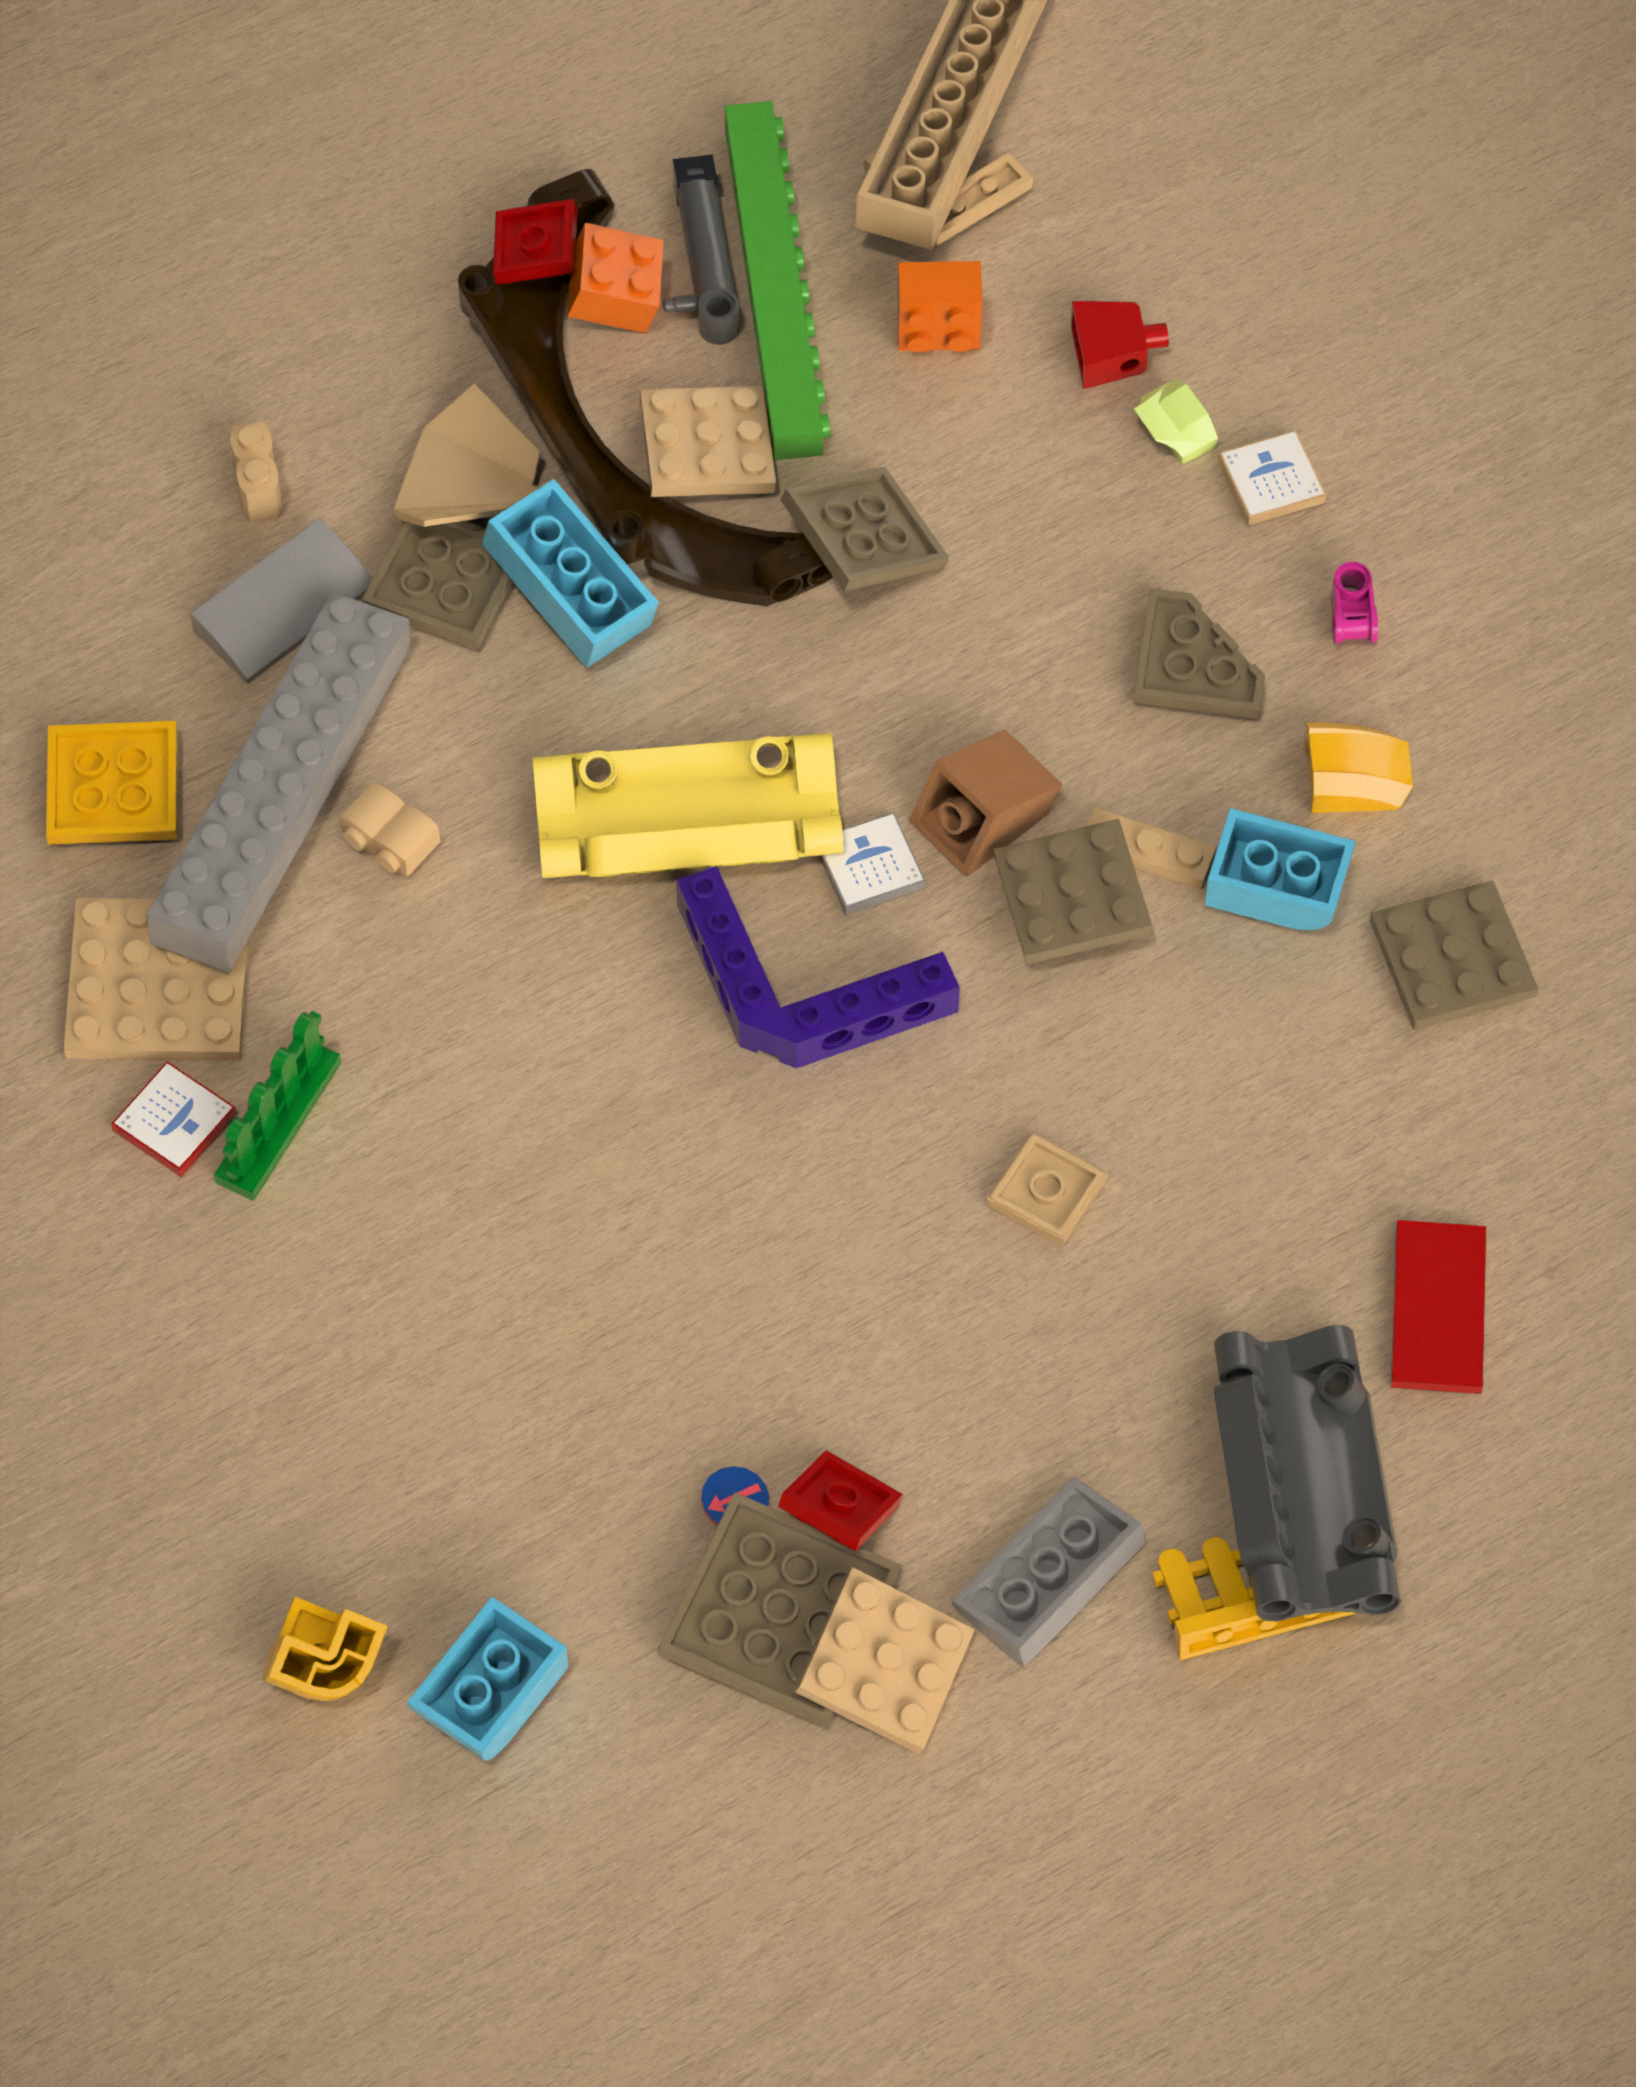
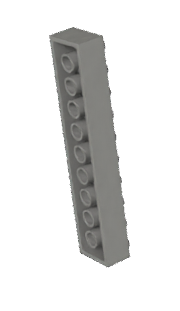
(279, 782)

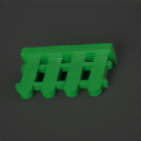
(277, 1109)

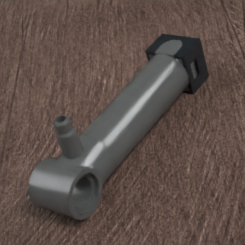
(706, 250)

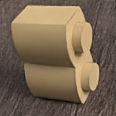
(256, 471)
(389, 829)

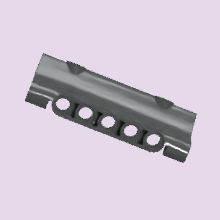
(1305, 1475)

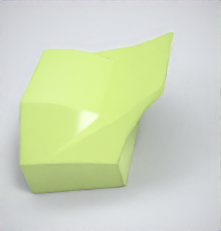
(1177, 420)

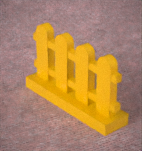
(1222, 1620)

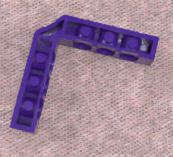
(821, 1023)

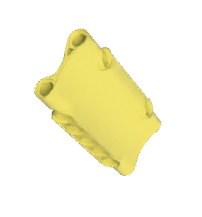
(687, 807)

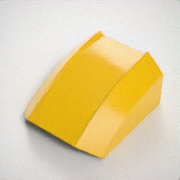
(1356, 768)

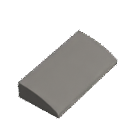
(278, 600)
(1050, 1571)

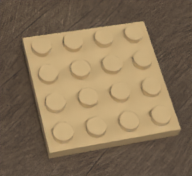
(143, 999)

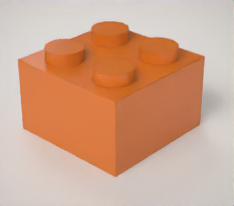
(616, 278)
(939, 306)

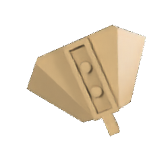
(467, 465)

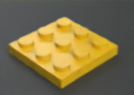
(112, 782)

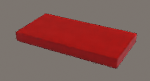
(1438, 1307)

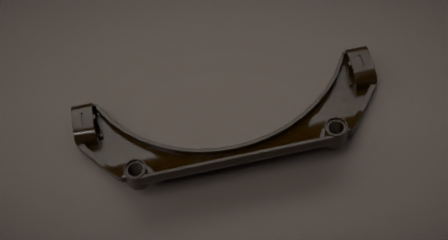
(677, 543)

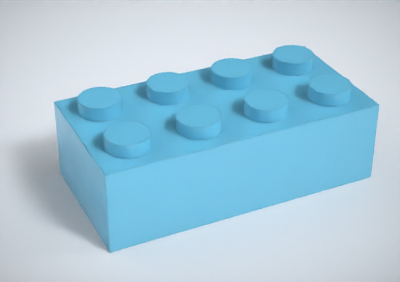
(570, 573)

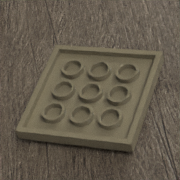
(764, 1603)

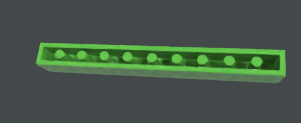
(774, 281)

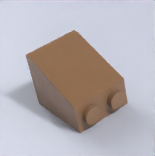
(983, 800)

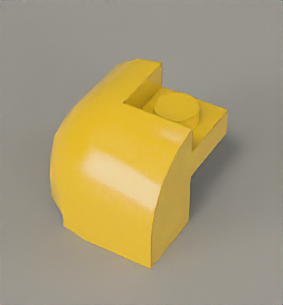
(322, 1651)

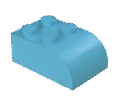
(1278, 872)
(490, 1680)

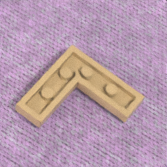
(981, 193)
(1163, 851)

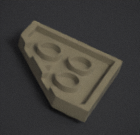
(1193, 662)

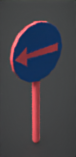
(722, 1485)

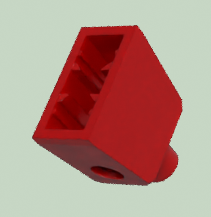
(1112, 340)

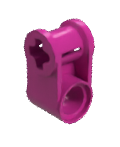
(1353, 611)

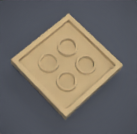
(707, 441)
(885, 1660)

